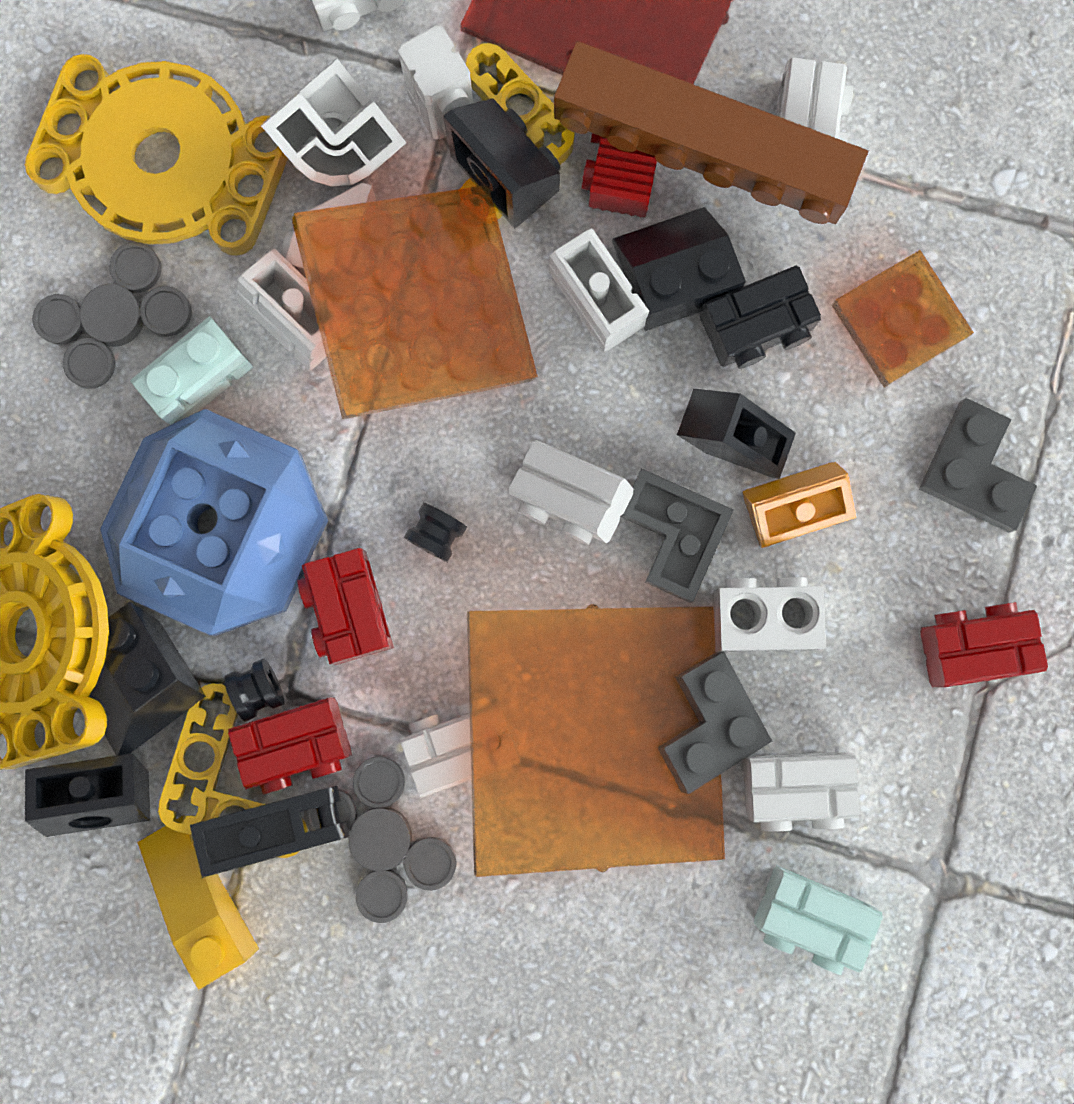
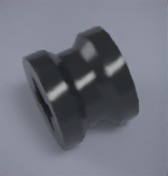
(435, 532)
(254, 690)

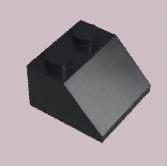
(499, 155)
(679, 265)
(141, 680)

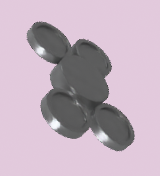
(112, 315)
(383, 839)

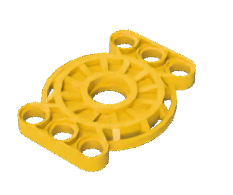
(184, 199)
(68, 640)

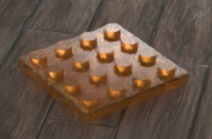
(413, 299)

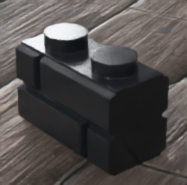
(760, 317)

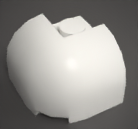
(333, 130)

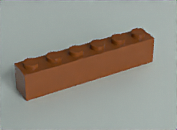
(708, 134)

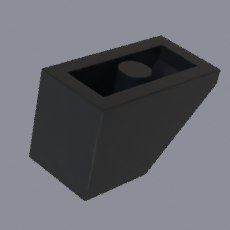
(736, 431)

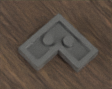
(964, 472)
(690, 529)
(726, 725)

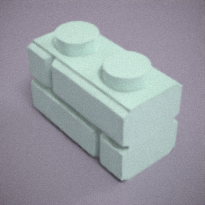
(191, 372)
(817, 920)

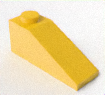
(195, 909)

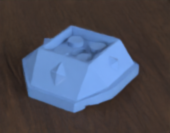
(261, 535)

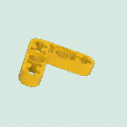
(537, 120)
(210, 802)

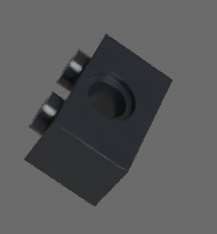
(87, 795)

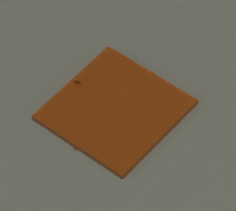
(571, 735)

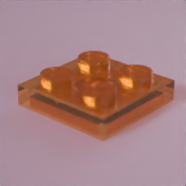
(902, 318)

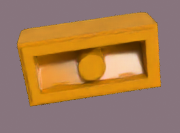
(800, 503)

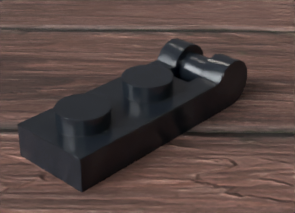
(266, 832)

